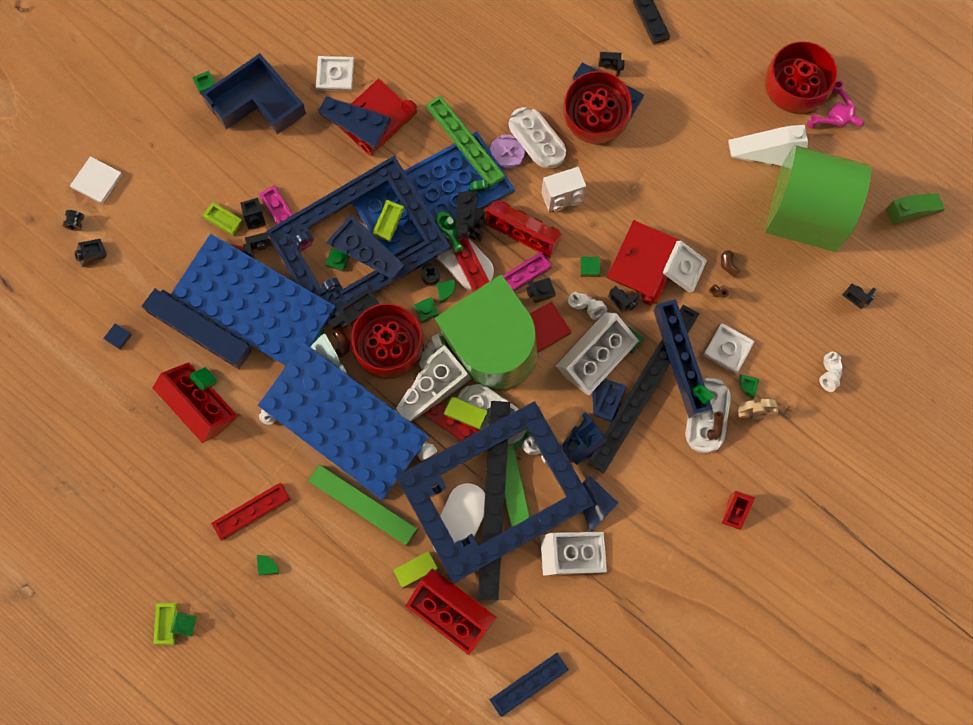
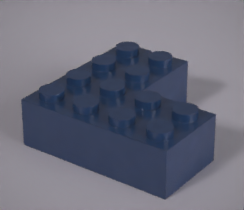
(251, 88)

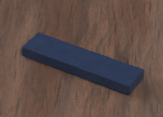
(528, 684)

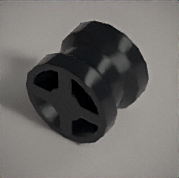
(73, 220)
(430, 278)

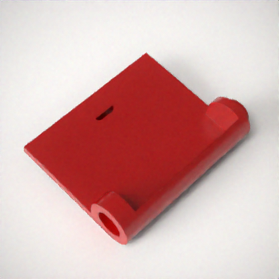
(383, 100)
(645, 264)

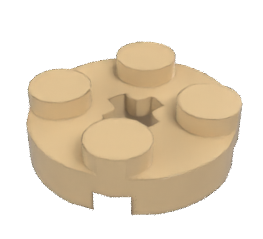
(757, 409)

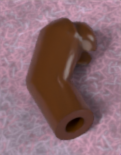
(727, 263)
(722, 291)
(343, 343)
(715, 433)

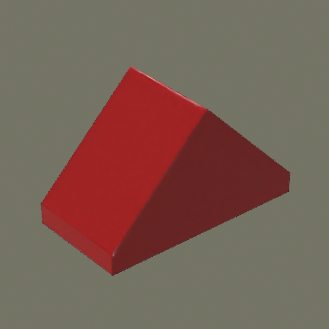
(737, 509)

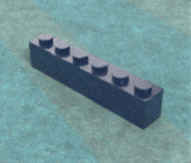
(196, 328)
(681, 356)

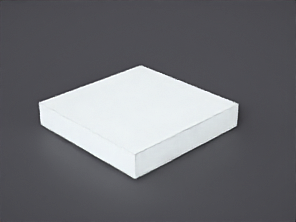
(335, 73)
(96, 180)
(684, 266)
(728, 348)

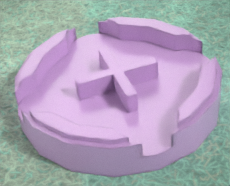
(507, 151)

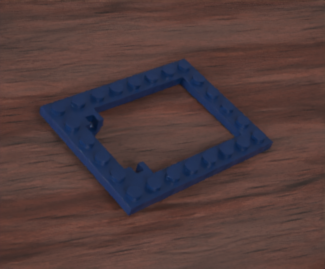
(291, 232)
(467, 556)

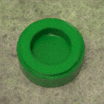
(479, 186)

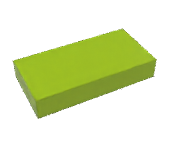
(223, 219)
(388, 220)
(465, 413)
(414, 569)
(163, 622)

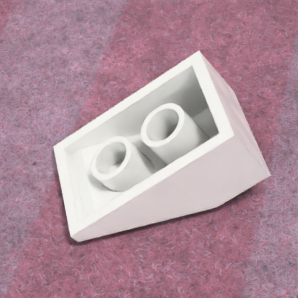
(573, 553)

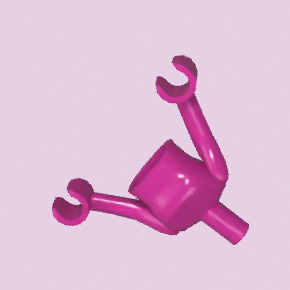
(840, 114)

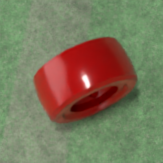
(807, 62)
(603, 88)
(382, 319)

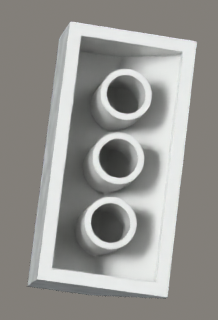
(597, 352)

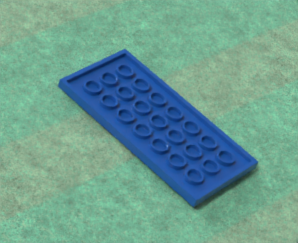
(438, 184)
(252, 300)
(343, 420)

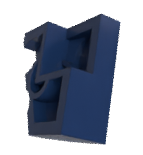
(583, 440)
(602, 500)

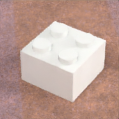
(563, 189)

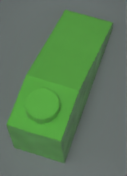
(914, 207)

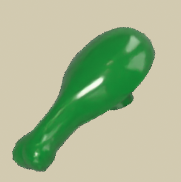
(448, 228)

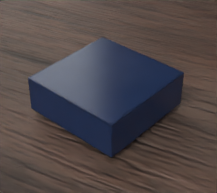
(117, 336)

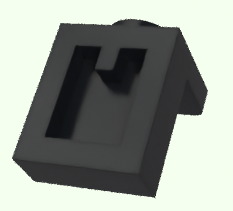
(611, 60)
(253, 213)
(475, 233)
(258, 242)
(89, 251)
(540, 290)
(858, 296)
(620, 299)

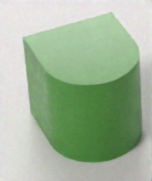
(818, 198)
(491, 336)

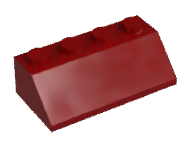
(523, 228)
(199, 410)
(450, 611)

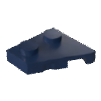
(607, 399)

